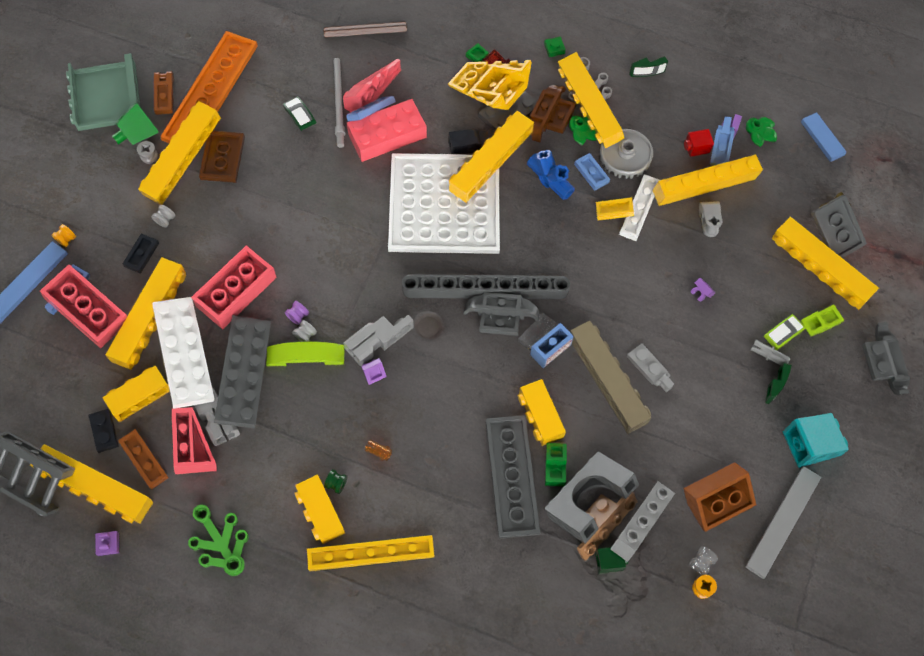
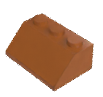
(720, 496)

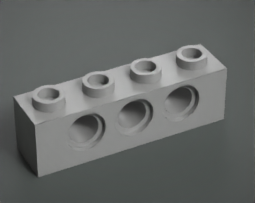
(642, 521)

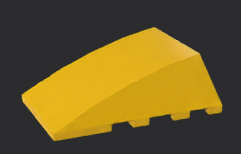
(494, 83)

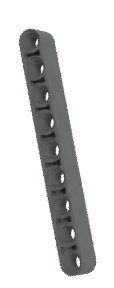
(477, 281)

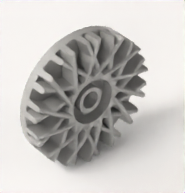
(628, 156)

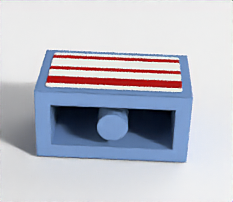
(551, 345)

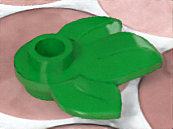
(761, 130)
(582, 131)

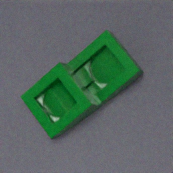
(555, 464)

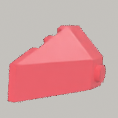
(371, 87)

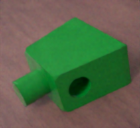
(134, 126)

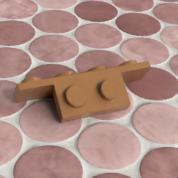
(607, 516)

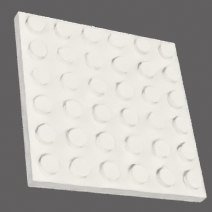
(433, 219)

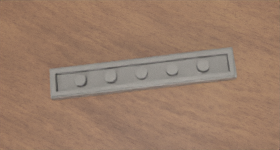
(783, 522)

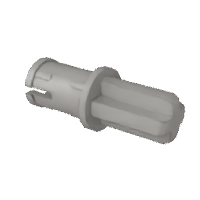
(770, 353)

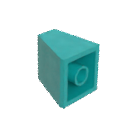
(815, 439)

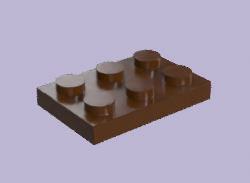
(222, 156)

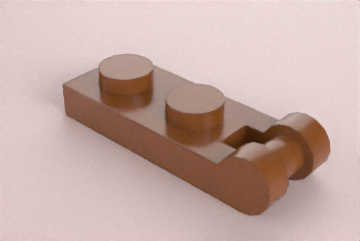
(163, 93)

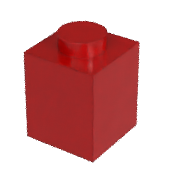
(699, 142)

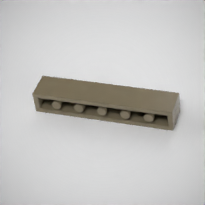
(609, 377)

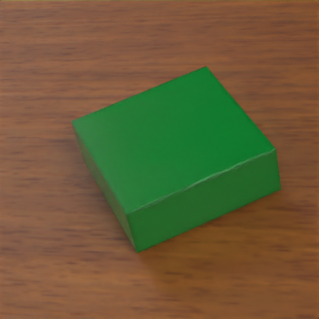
(477, 53)

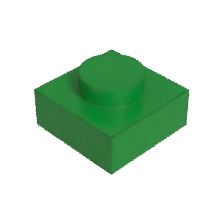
(554, 46)

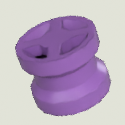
(296, 313)

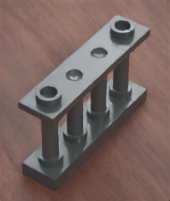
(41, 462)

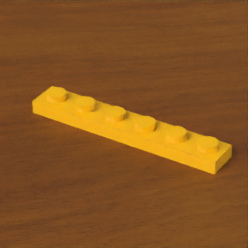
(370, 553)

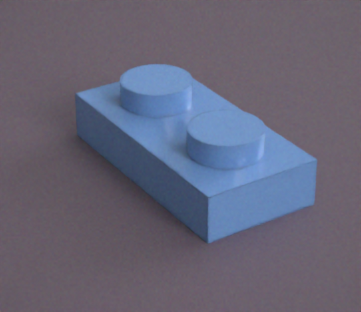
(592, 171)

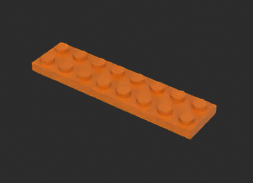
(215, 78)

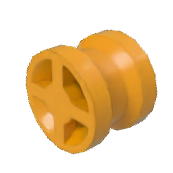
(63, 235)
(700, 589)

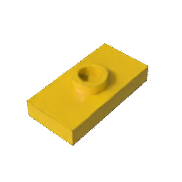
(614, 208)

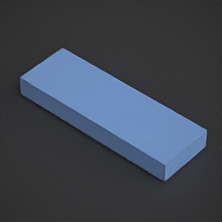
(370, 108)
(823, 137)

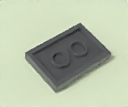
(496, 117)
(839, 226)

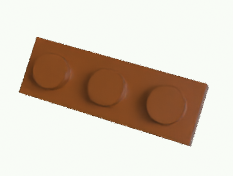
(143, 459)

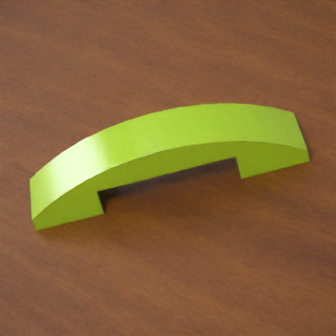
(305, 352)

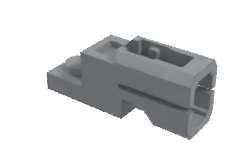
(374, 335)
(207, 412)

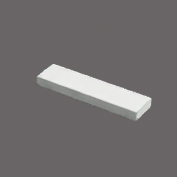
(641, 206)

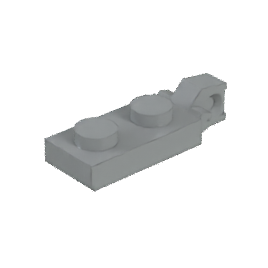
(650, 367)

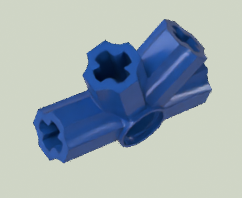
(550, 174)

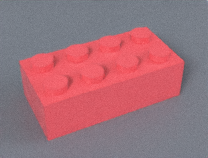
(387, 130)
(234, 287)
(84, 306)

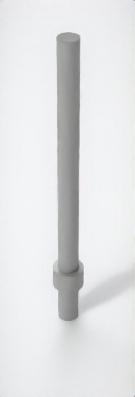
(339, 128)

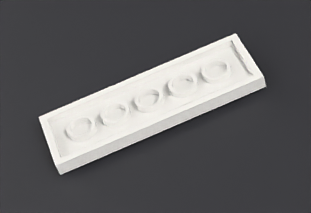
(182, 352)

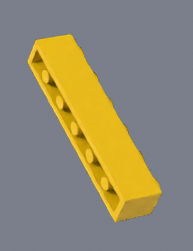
(591, 100)
(179, 153)
(490, 156)
(707, 180)
(824, 263)
(140, 322)
(102, 489)

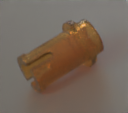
(379, 450)

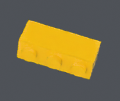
(136, 393)
(541, 412)
(319, 510)

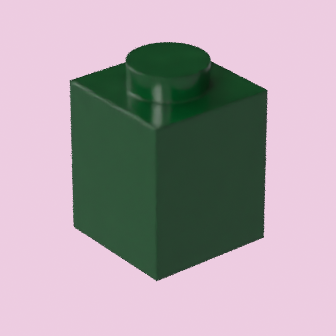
(609, 561)

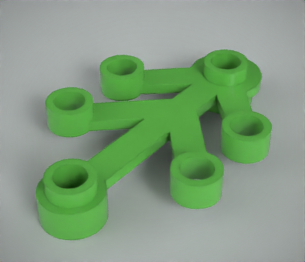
(220, 543)

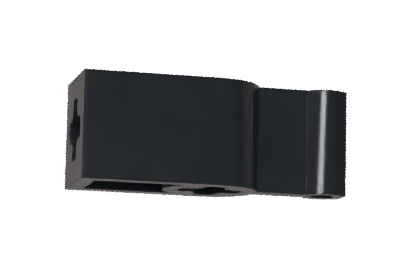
(468, 140)

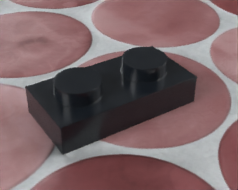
(140, 253)
(103, 430)

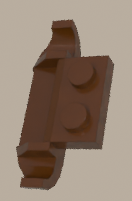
(551, 112)

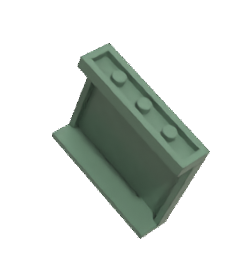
(102, 93)

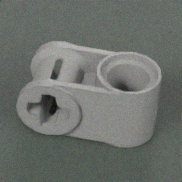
(710, 217)

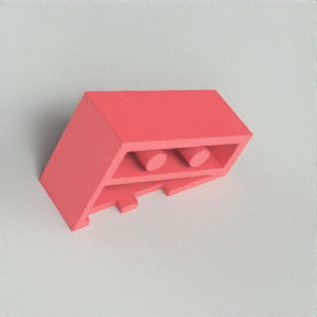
(190, 447)

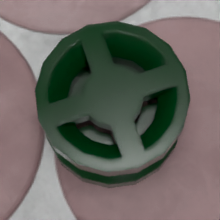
(335, 481)

